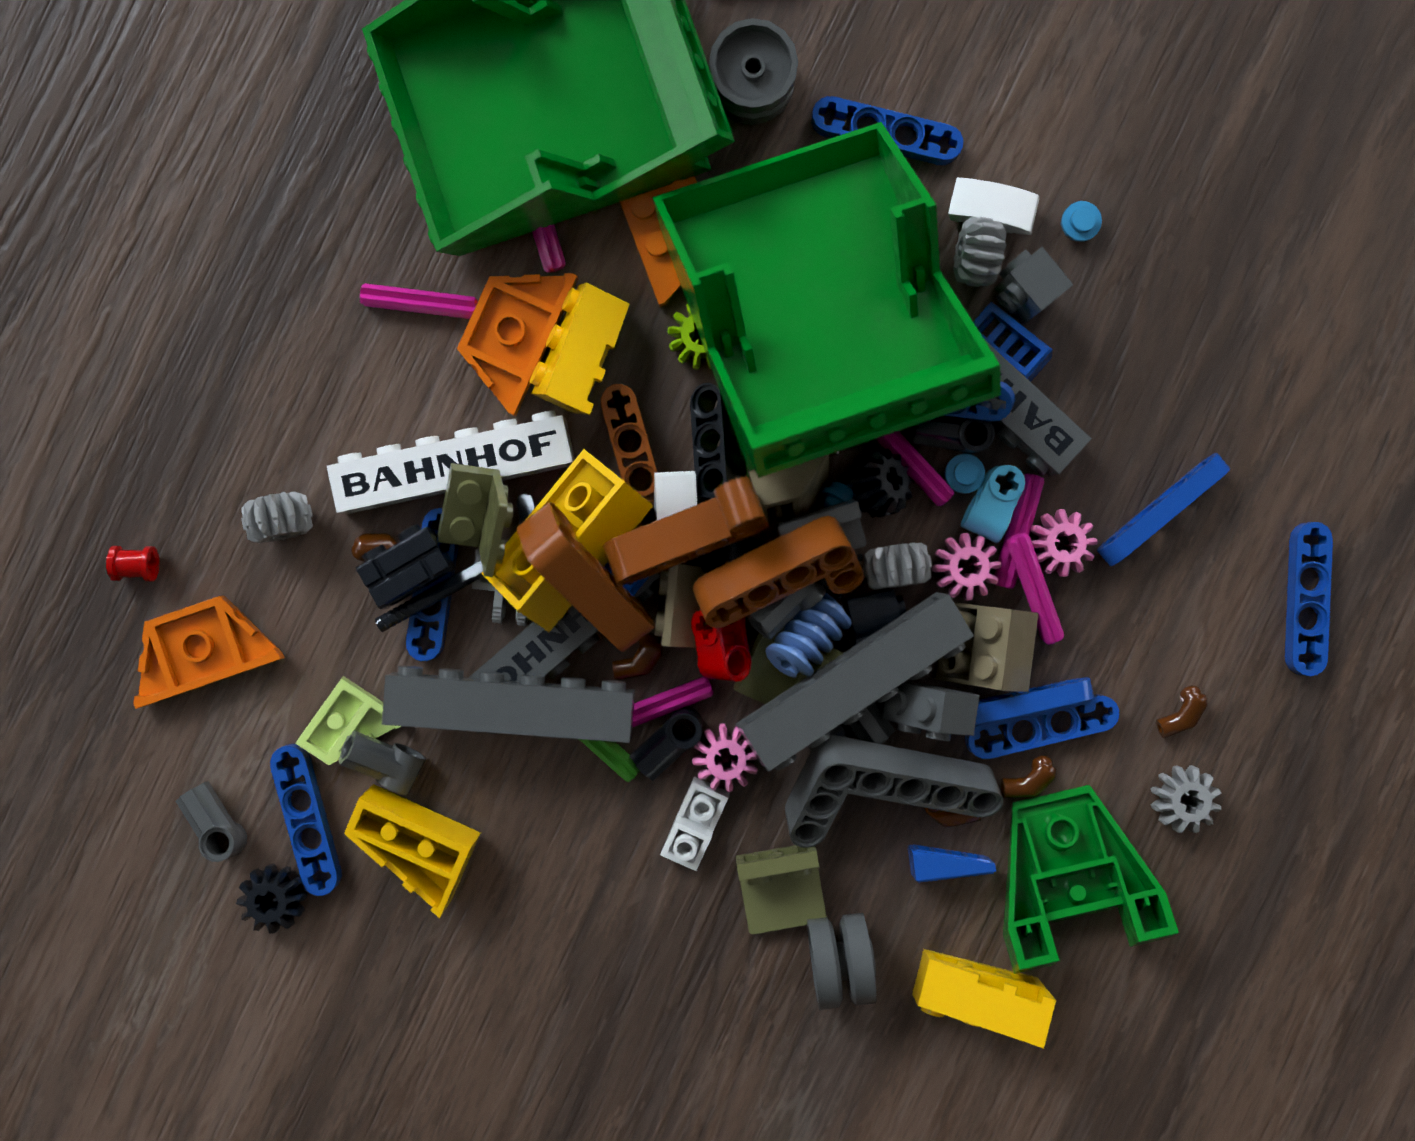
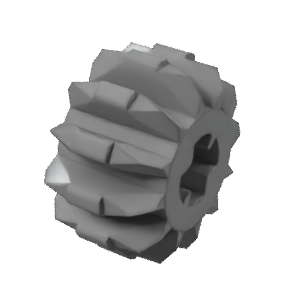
(979, 251)
(276, 517)
(897, 566)
(1183, 814)

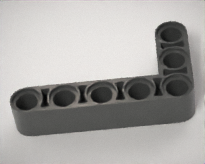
(883, 773)

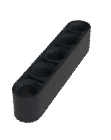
(713, 463)

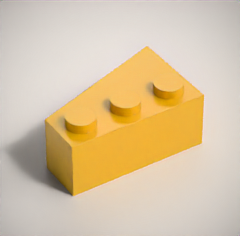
(579, 348)
(414, 843)
(984, 997)

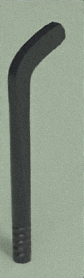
(525, 506)

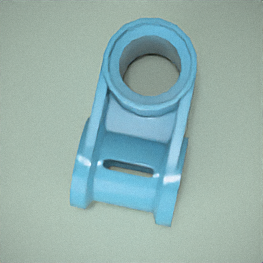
(990, 509)

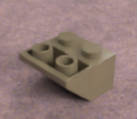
(790, 490)
(681, 604)
(998, 652)

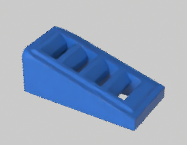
(1031, 342)
(942, 864)

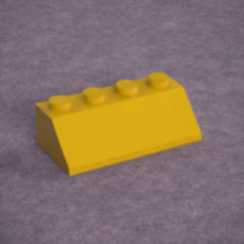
(598, 510)

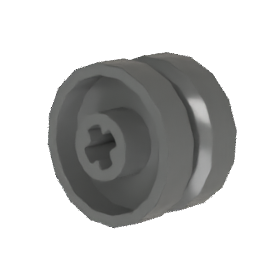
(757, 48)
(841, 961)

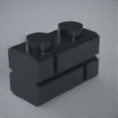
(405, 566)

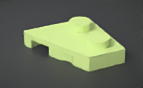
(342, 712)

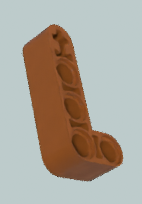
(642, 458)
(688, 533)
(779, 570)
(581, 578)

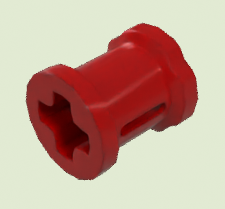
(132, 563)

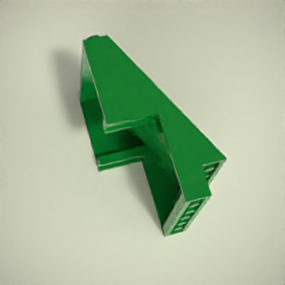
(542, 108)
(824, 299)

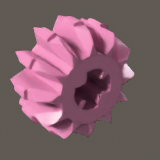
(1063, 526)
(968, 581)
(716, 767)

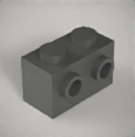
(1030, 284)
(933, 709)

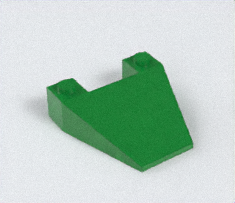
(1072, 863)

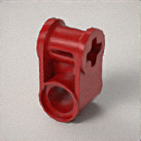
(722, 650)

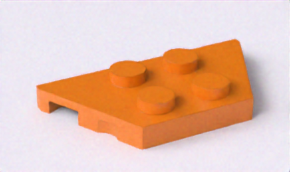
(646, 232)
(512, 330)
(198, 649)

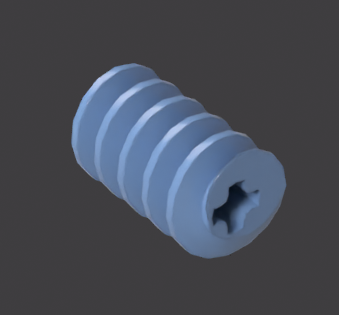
(806, 635)

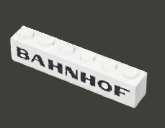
(424, 470)

